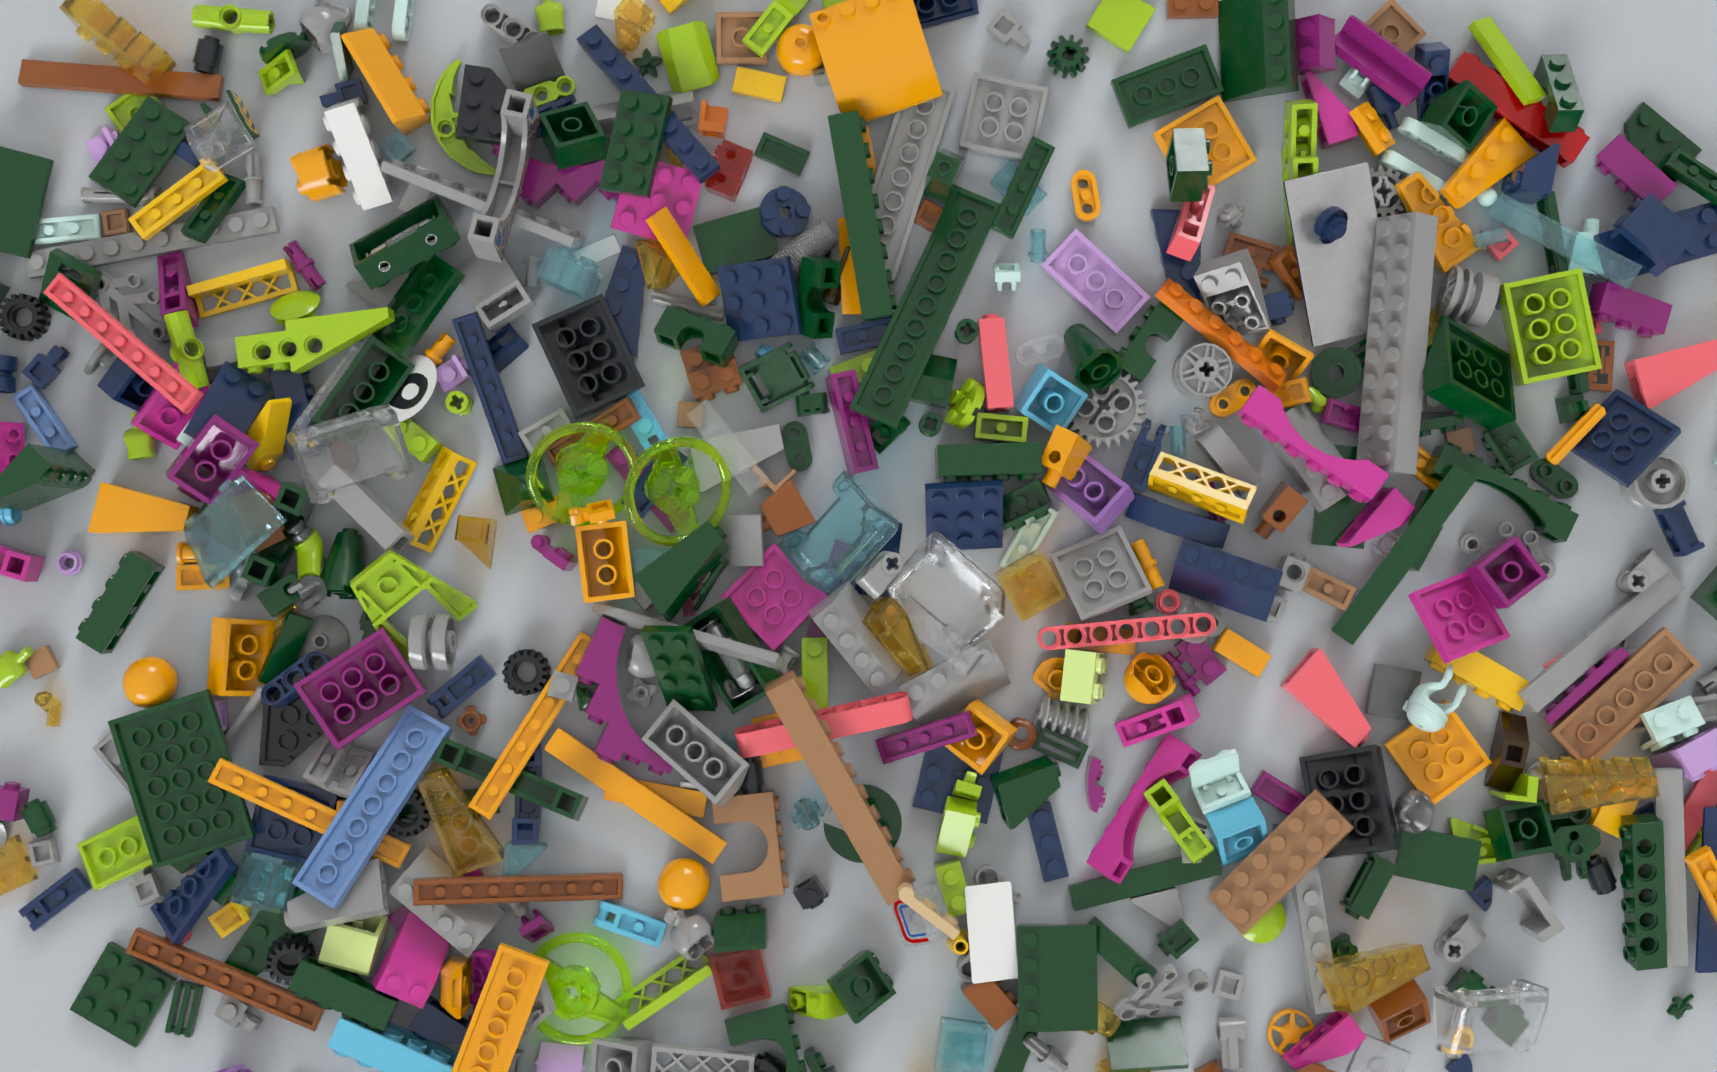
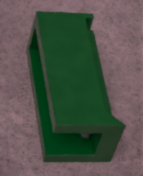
(1368, 886)

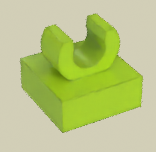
(967, 788)

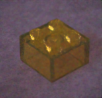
(1030, 585)

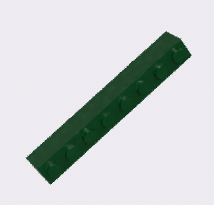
(860, 215)

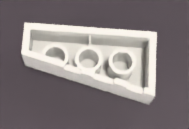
(359, 153)

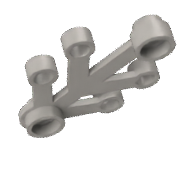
(127, 303)
(1532, 546)
(1129, 1007)

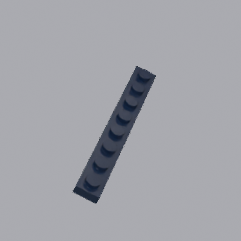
(625, 76)

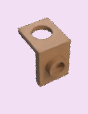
(781, 483)

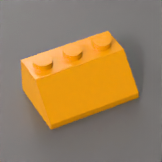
(605, 561)
(238, 654)

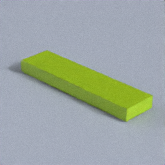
(1507, 61)

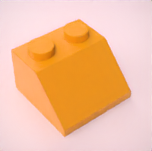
(992, 737)

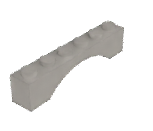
(1315, 938)

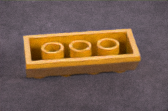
(387, 79)

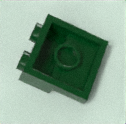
(861, 985)

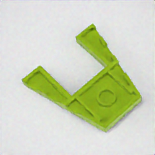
(396, 580)

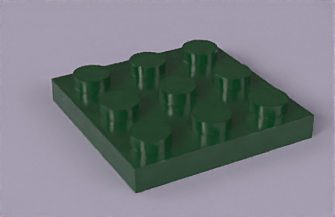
(123, 994)

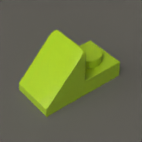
(280, 73)

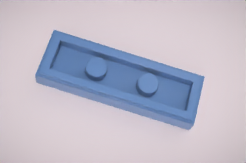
(43, 419)

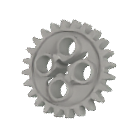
(1122, 420)

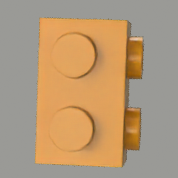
(1372, 129)

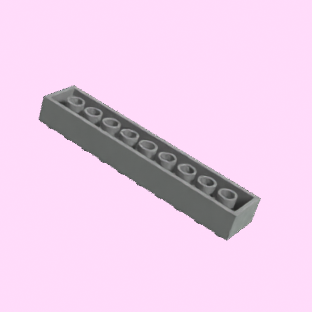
(1397, 341)

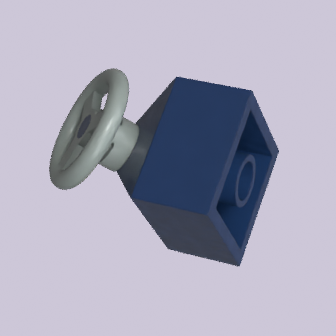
(120, 380)

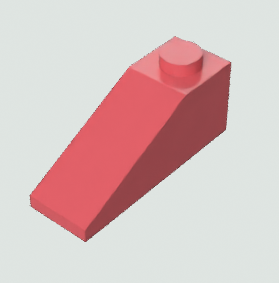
(1190, 226)

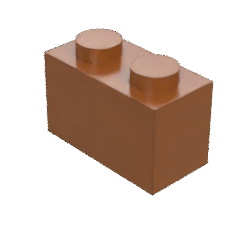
(991, 1001)

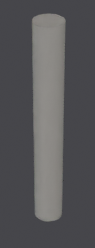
(244, 715)

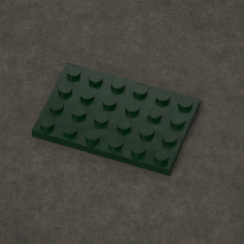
(167, 767)

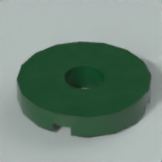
(297, 44)
(1343, 358)

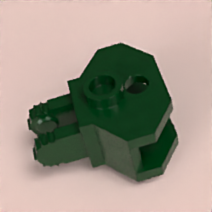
(1575, 845)

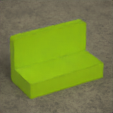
(1523, 790)

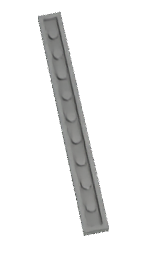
(170, 239)

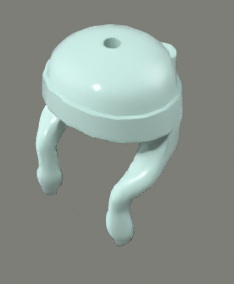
(1427, 714)

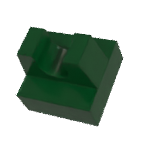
(1571, 408)

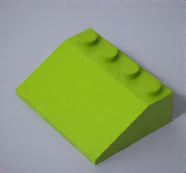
(1549, 327)

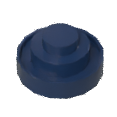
(1330, 225)

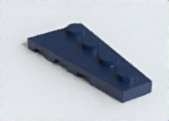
(1175, 268)
(625, 297)
(189, 900)

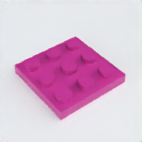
(671, 188)
(774, 598)
(1458, 617)

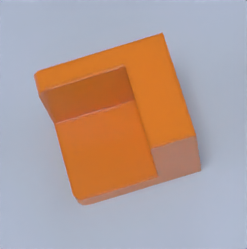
(712, 120)

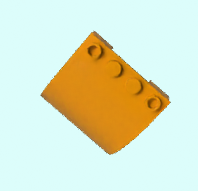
(875, 56)

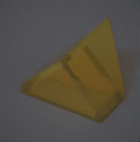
(656, 265)
(477, 536)

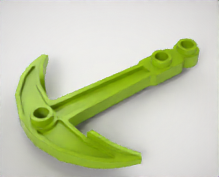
(443, 115)

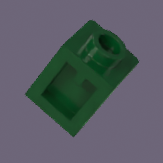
(1177, 939)

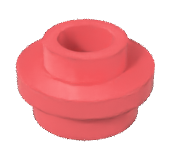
(1176, 601)

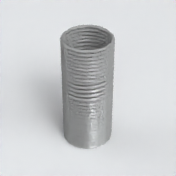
(812, 242)

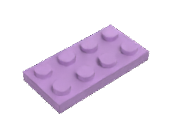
(1095, 281)

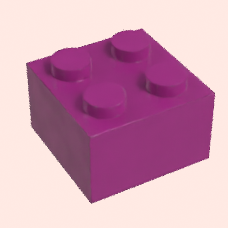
(1506, 572)

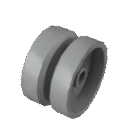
(1659, 486)
(432, 641)

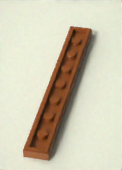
(118, 80)
(517, 888)
(225, 978)

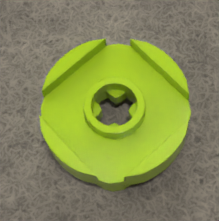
(964, 403)

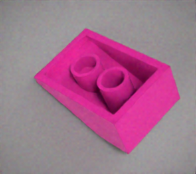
(412, 962)

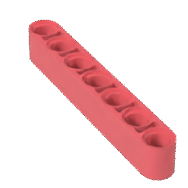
(1138, 631)
(843, 719)

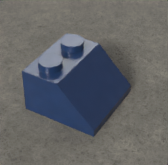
(1533, 178)

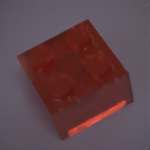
(740, 977)

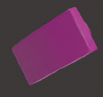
(1094, 792)

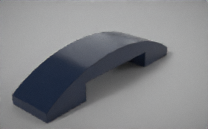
(1178, 521)
(526, 813)

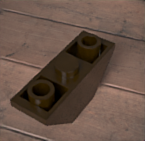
(1507, 751)

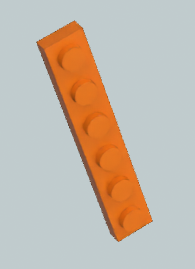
(1221, 334)

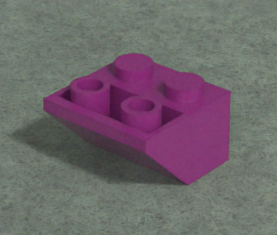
(1315, 44)

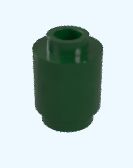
(39, 818)

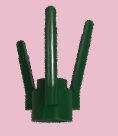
(714, 574)

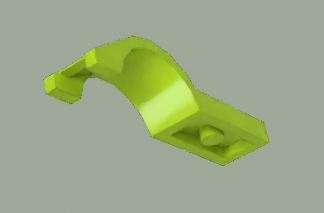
(772, 24)

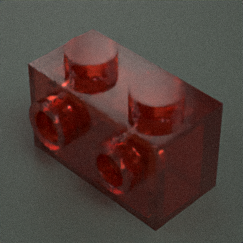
(734, 165)

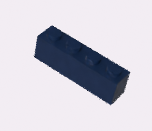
(300, 391)

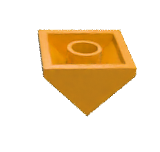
(1285, 353)

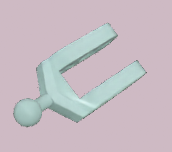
(401, 17)
(1437, 145)

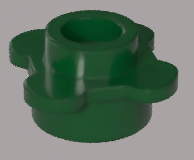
(1343, 940)

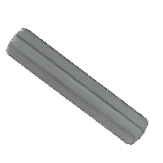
(692, 306)

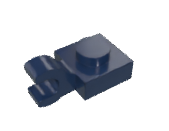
(345, 91)
(43, 368)

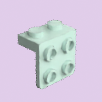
(1671, 723)
(1218, 781)

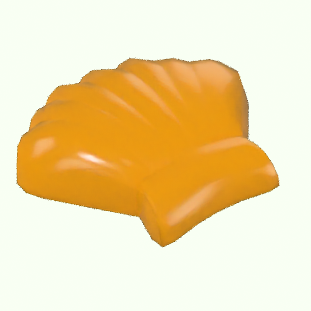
(1049, 676)

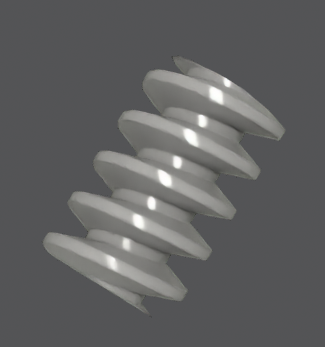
(1062, 716)

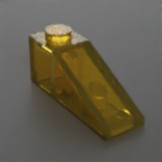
(895, 633)

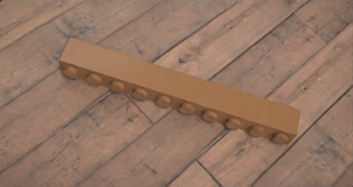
(838, 784)

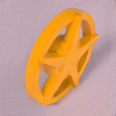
(1289, 1031)

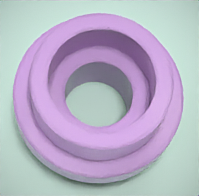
(62, 562)

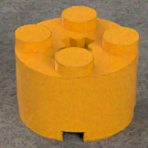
(319, 173)

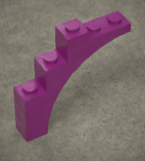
(576, 182)
(617, 737)

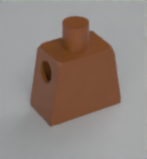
(1282, 499)
(785, 511)

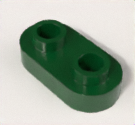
(797, 446)
(1554, 479)

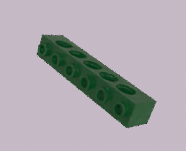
(1652, 902)

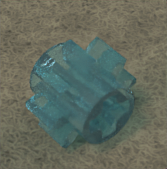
(806, 814)

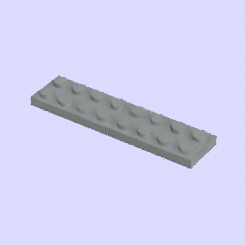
(904, 169)
(477, 200)

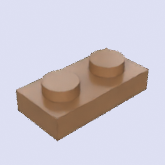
(1328, 589)

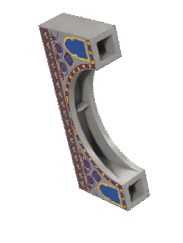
(492, 226)

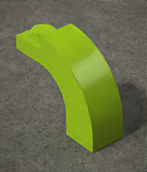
(1177, 821)

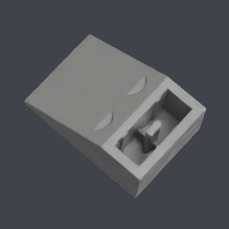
(495, 291)
(1234, 291)

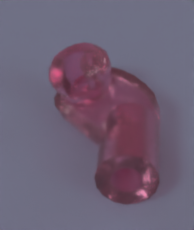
(688, 607)

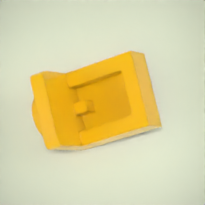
(229, 918)

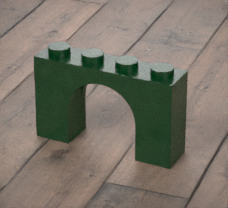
(270, 563)
(768, 1024)

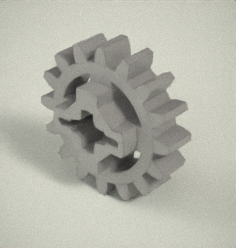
(1381, 182)

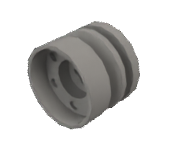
(1468, 296)
(1192, 382)

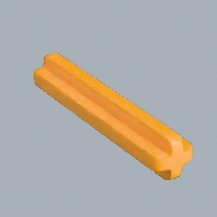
(1575, 434)

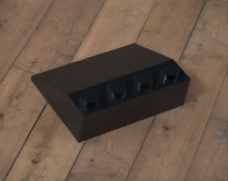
(588, 356)
(1359, 789)

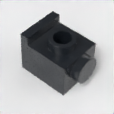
(810, 893)

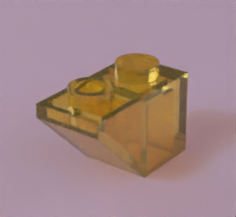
(631, 21)

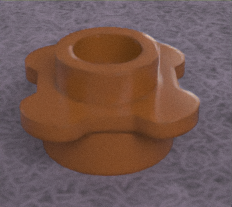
(471, 728)

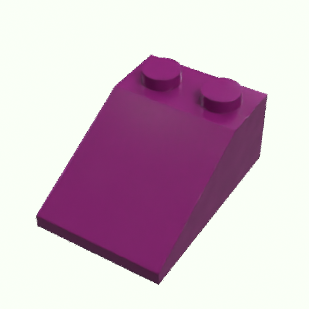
(211, 459)

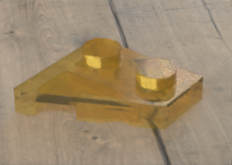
(15, 866)

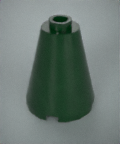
(1091, 358)
(343, 563)

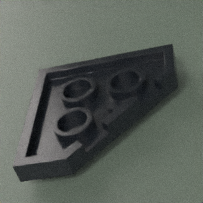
(480, 106)
(286, 732)

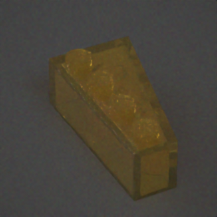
(119, 38)
(1596, 783)
(461, 830)
(1369, 975)

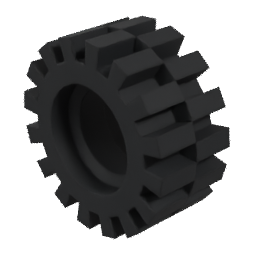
(38, 321)
(511, 676)
(421, 822)
(283, 947)

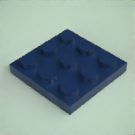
(760, 298)
(1626, 439)
(966, 513)
(940, 772)
(282, 837)

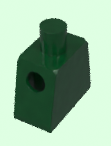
(277, 598)

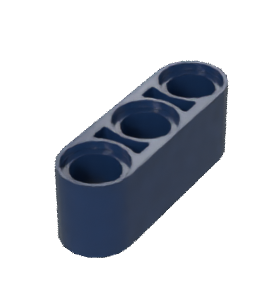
(284, 681)

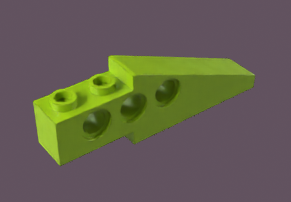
(1299, 146)
(333, 330)

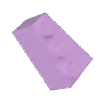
(1692, 755)

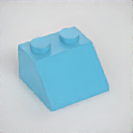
(1049, 399)
(1236, 830)

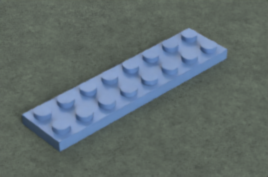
(371, 807)

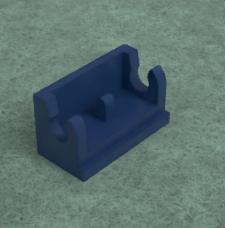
(1678, 530)

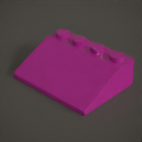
(360, 688)

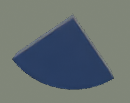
(1482, 893)
(1460, 1064)

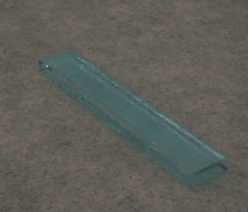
(1564, 241)

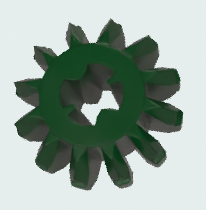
(1070, 47)

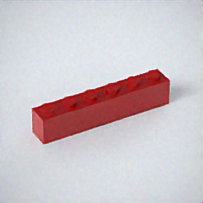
(1527, 119)

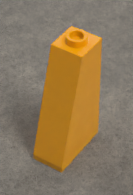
(134, 511)

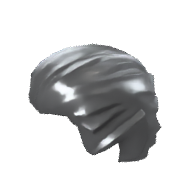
(1414, 811)

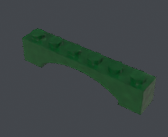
(1550, 518)
(526, 786)

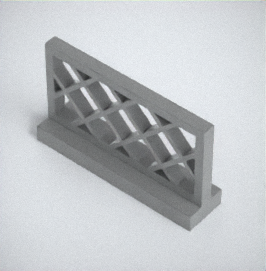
(698, 1052)

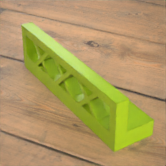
(668, 995)

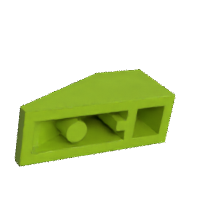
(816, 669)

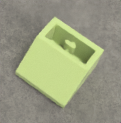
(1083, 676)
(354, 944)

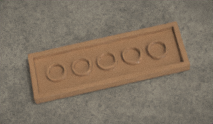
(1625, 695)
(1280, 862)

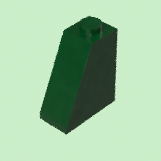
(1025, 788)

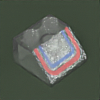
(912, 926)

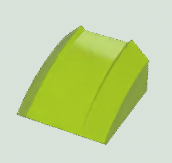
(688, 56)

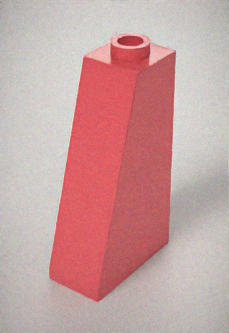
(995, 364)
(1668, 373)
(1326, 697)

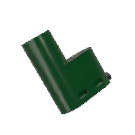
(811, 404)

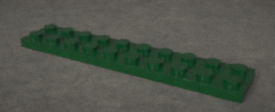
(925, 308)

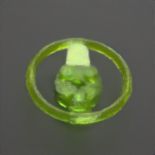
(573, 483)
(680, 501)
(591, 1001)

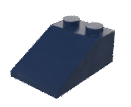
(233, 397)

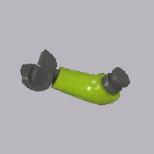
(309, 562)

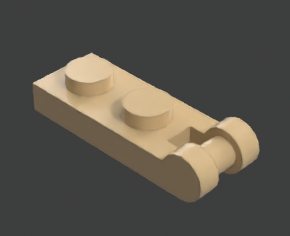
(927, 909)

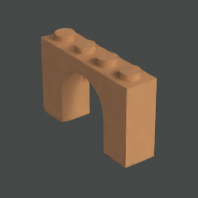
(768, 877)

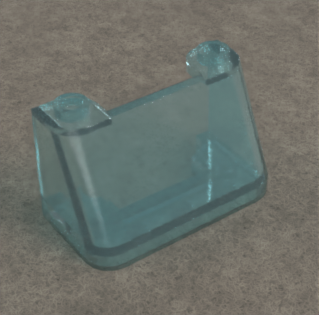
(230, 529)
(842, 537)

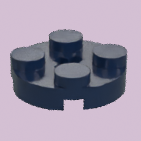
(784, 198)

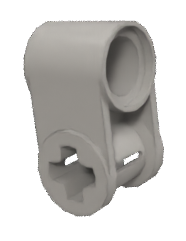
(1645, 571)
(877, 576)
(1462, 938)

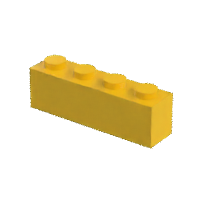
(1485, 676)

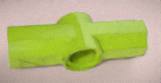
(219, 19)
(183, 335)

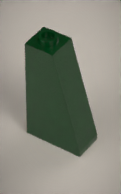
(943, 175)
(682, 568)

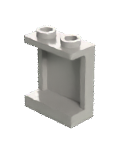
(1543, 920)

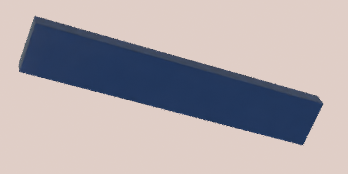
(489, 387)

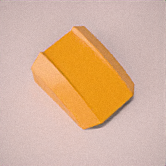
(456, 985)

